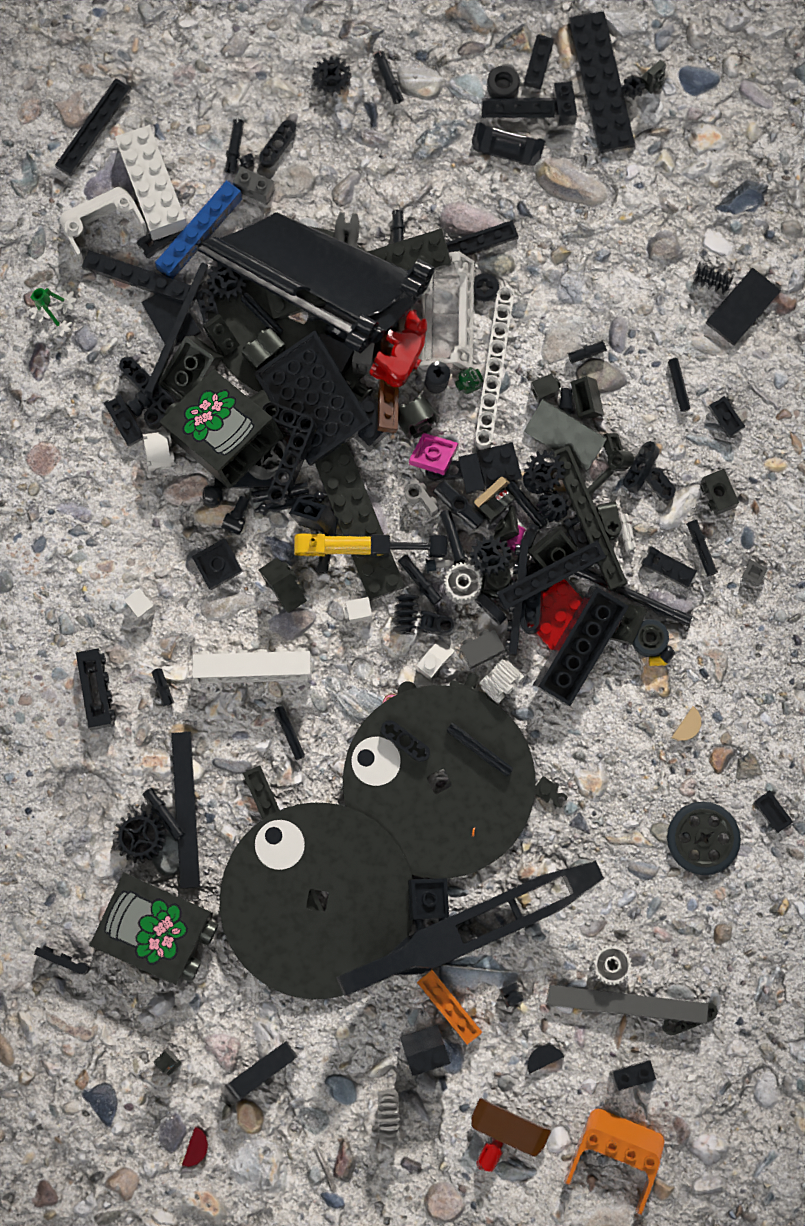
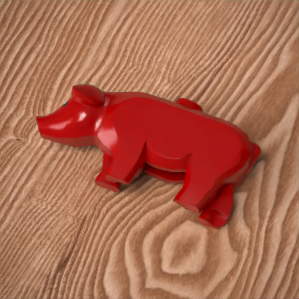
(404, 354)

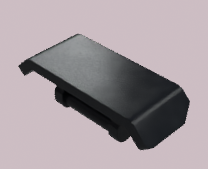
(507, 145)

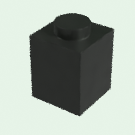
(545, 387)

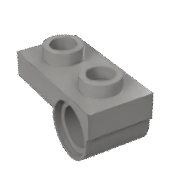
(430, 504)

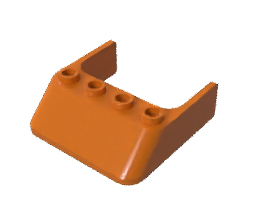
(623, 1142)

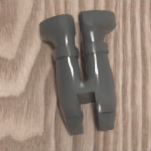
(350, 229)

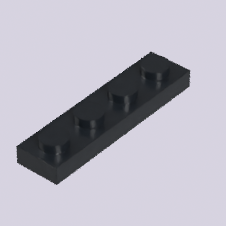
(518, 108)

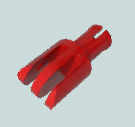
(490, 1156)

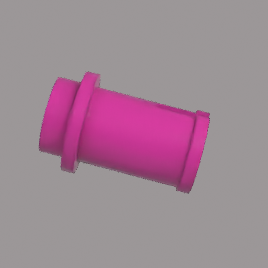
(513, 541)

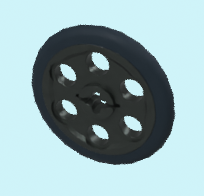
(726, 825)

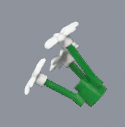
(42, 300)

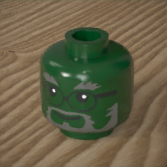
(469, 380)

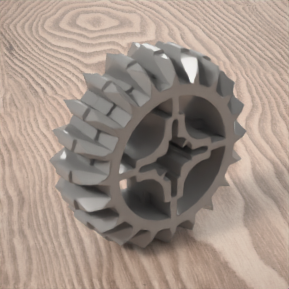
(388, 1117)

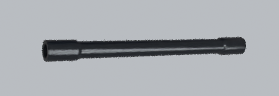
(675, 614)

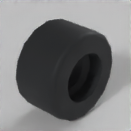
(500, 73)

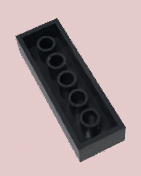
(580, 645)

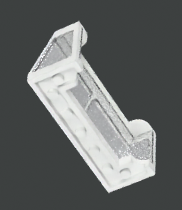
(450, 315)

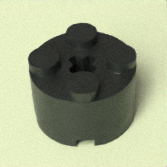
(417, 417)

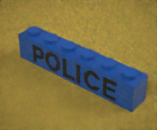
(198, 230)

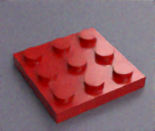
(557, 610)

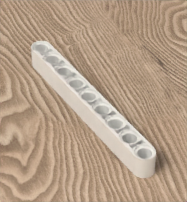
(494, 377)

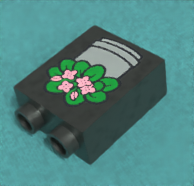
(221, 428)
(154, 930)

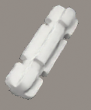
(626, 532)

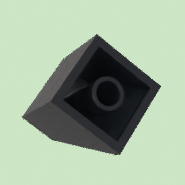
(425, 1050)

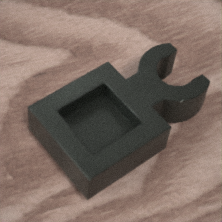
(547, 790)

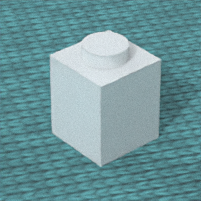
(140, 605)
(358, 610)

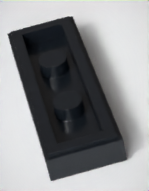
(538, 61)

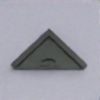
(507, 527)

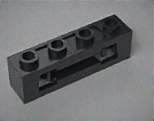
(90, 658)

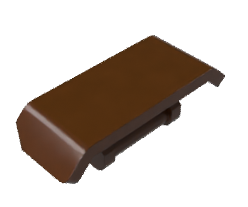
(509, 1128)

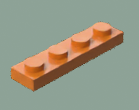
(449, 1007)

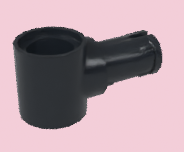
(235, 521)

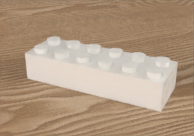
(151, 182)
(252, 667)

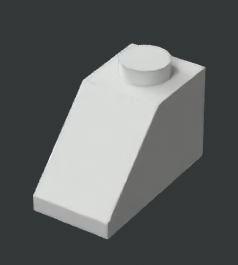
(434, 660)

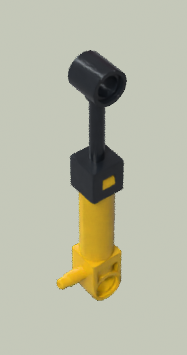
(354, 545)

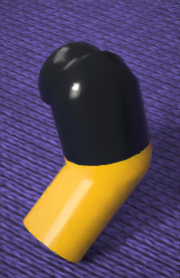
(663, 659)

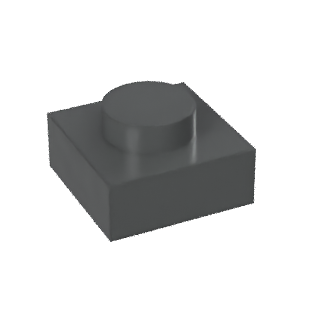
(754, 573)

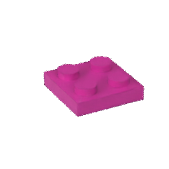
(433, 453)

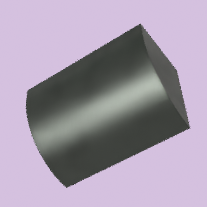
(587, 398)

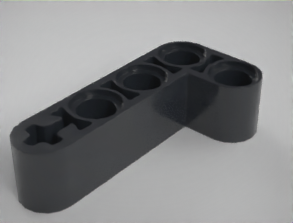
(157, 401)
(259, 1073)

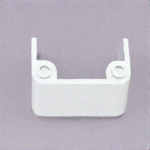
(115, 199)

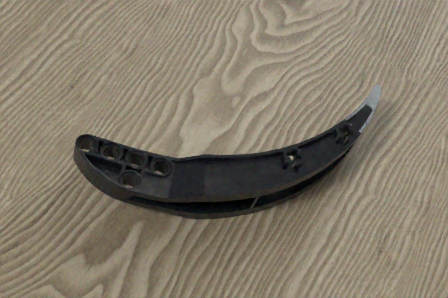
(443, 943)

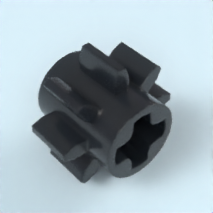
(635, 90)

